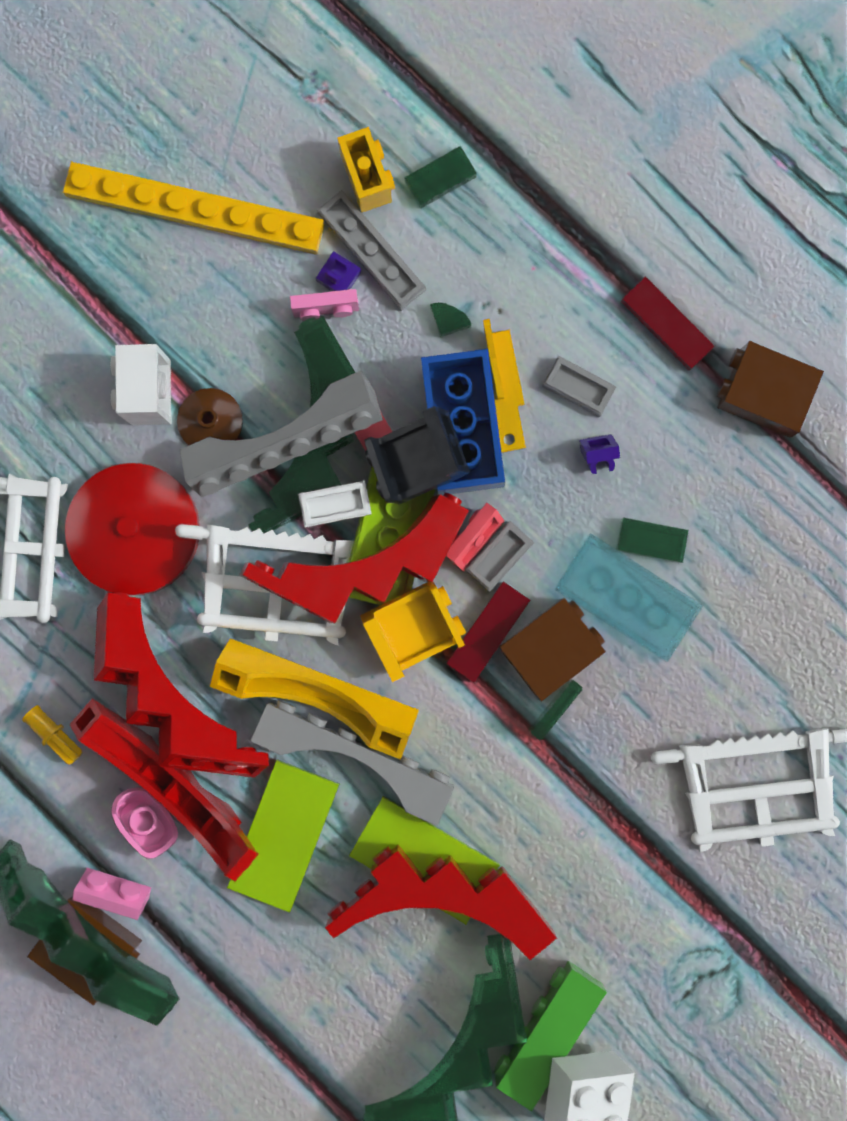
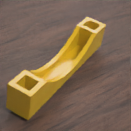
(256, 673)

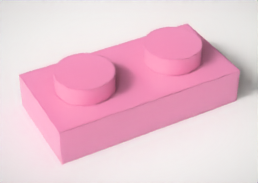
(338, 303)
(111, 893)

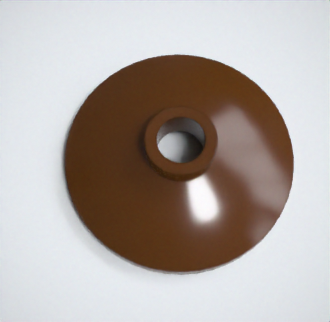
(226, 412)

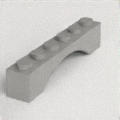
(341, 410)
(287, 732)

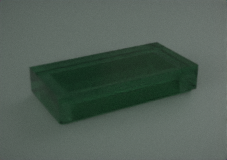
(440, 177)
(652, 540)
(555, 709)

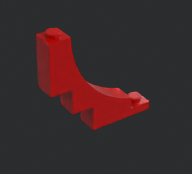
(327, 588)
(185, 734)

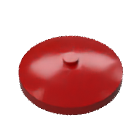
(125, 529)

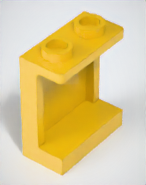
(412, 628)

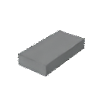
(579, 386)
(499, 556)

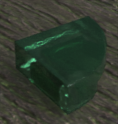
(449, 319)

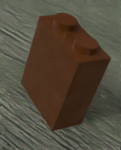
(769, 389)
(553, 648)
(103, 923)

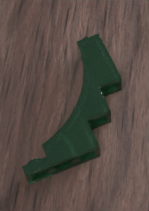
(311, 471)
(73, 943)
(491, 1022)

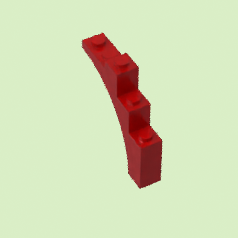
(178, 790)
(446, 887)

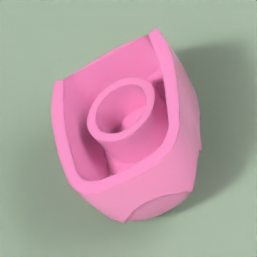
(144, 822)

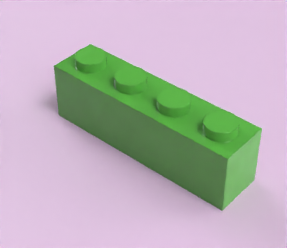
(549, 1034)

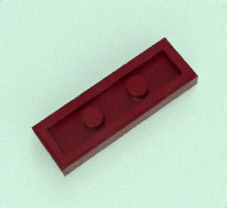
(667, 323)
(488, 631)

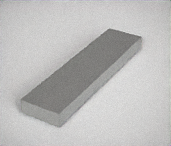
(371, 250)

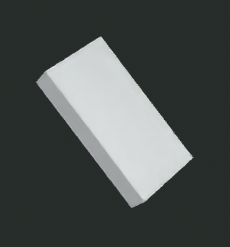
(334, 504)

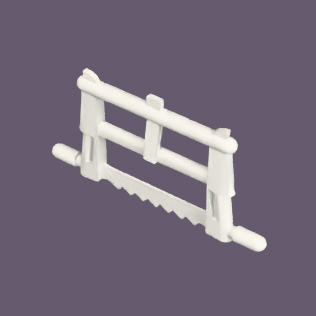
(48, 550)
(215, 580)
(700, 798)

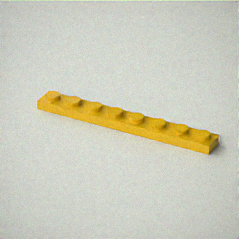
(194, 208)

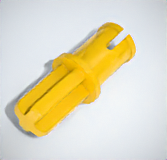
(52, 735)

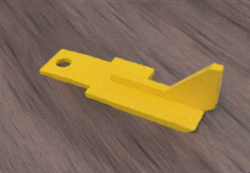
(506, 386)

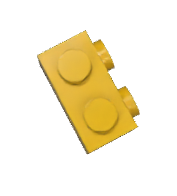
(365, 170)

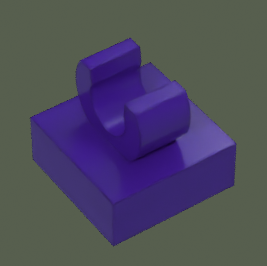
(338, 273)
(598, 450)

